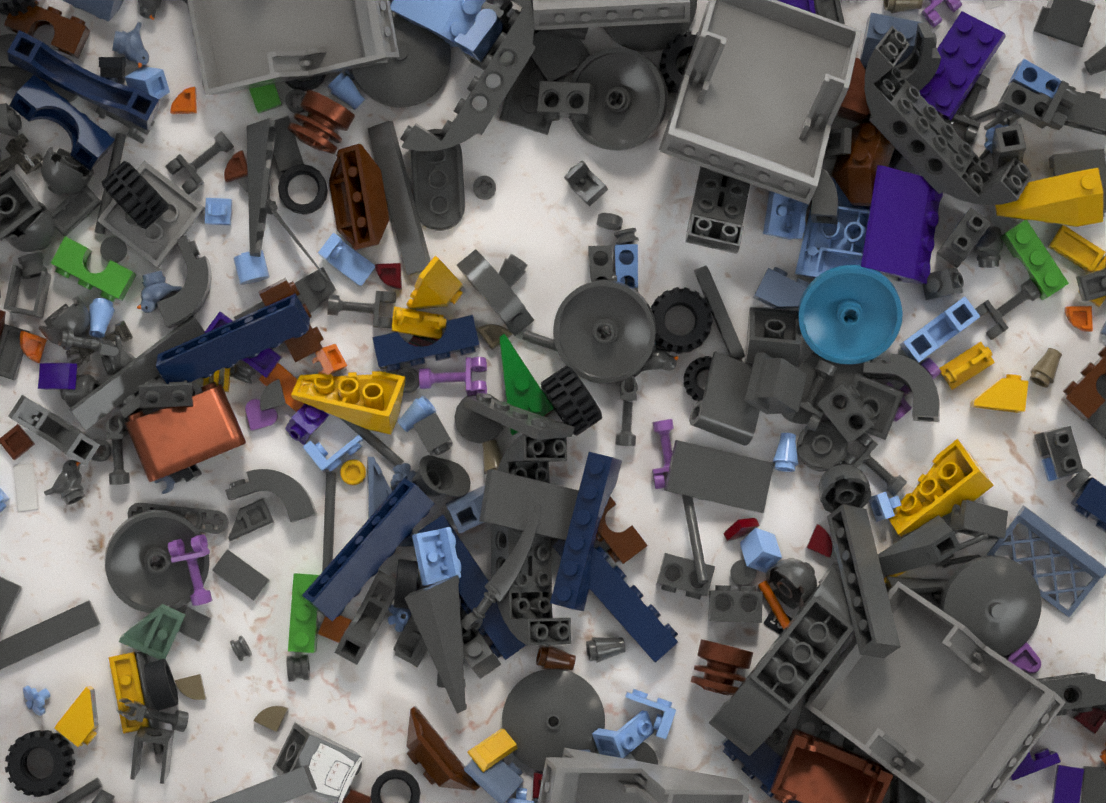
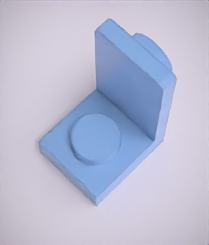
(346, 259)
(318, 453)
(662, 722)
(626, 739)

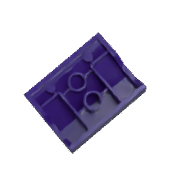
(901, 225)

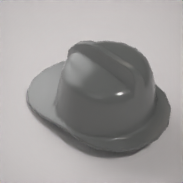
(441, 476)

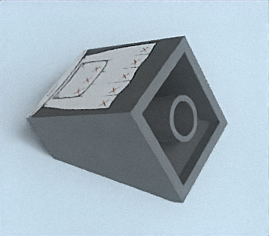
(329, 762)

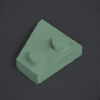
(154, 632)

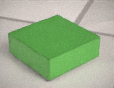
(265, 98)

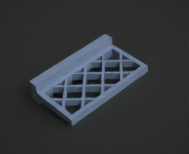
(1064, 546)

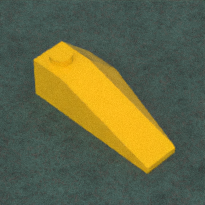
(1061, 199)
(435, 287)
(359, 399)
(948, 482)

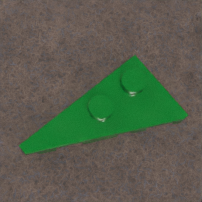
(520, 385)

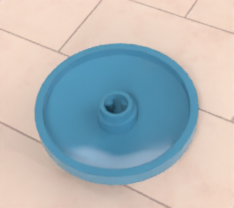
(850, 314)

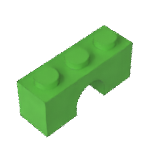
(72, 260)
(1041, 267)
(303, 617)

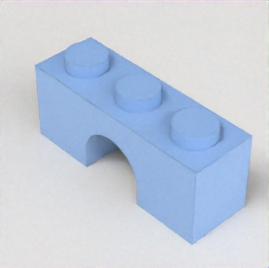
(940, 330)

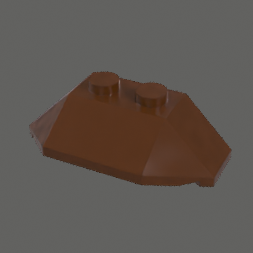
(857, 171)
(358, 197)
(435, 755)

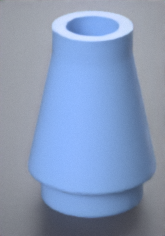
(345, 90)
(100, 313)
(416, 412)
(786, 453)

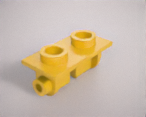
(417, 323)
(967, 365)

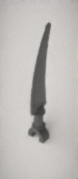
(272, 209)
(506, 575)

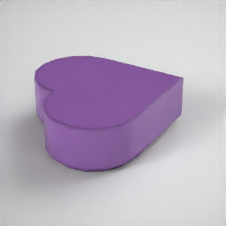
(257, 418)
(1025, 659)

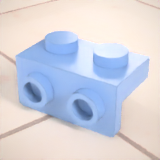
(785, 217)
(436, 555)

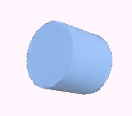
(251, 268)

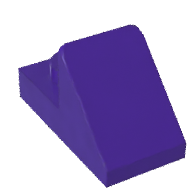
(1030, 765)

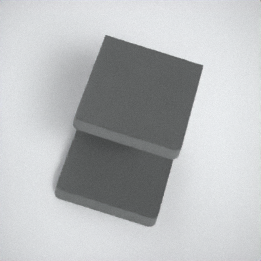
(13, 288)
(164, 737)

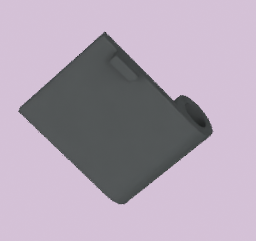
(723, 403)

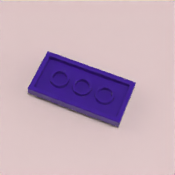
(963, 59)

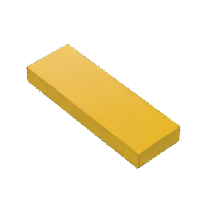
(128, 686)

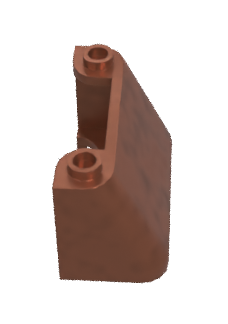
(185, 434)
(827, 773)

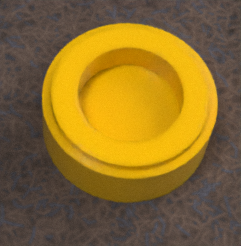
(353, 472)

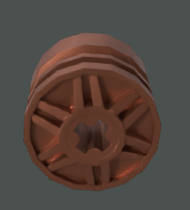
(321, 121)
(721, 667)

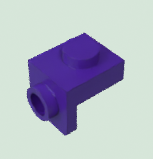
(305, 423)

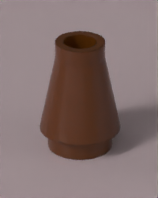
(554, 658)

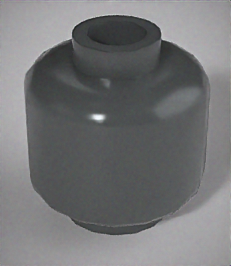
(84, 385)

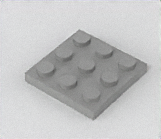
(160, 237)

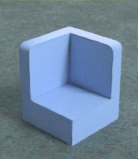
(149, 81)
(760, 550)

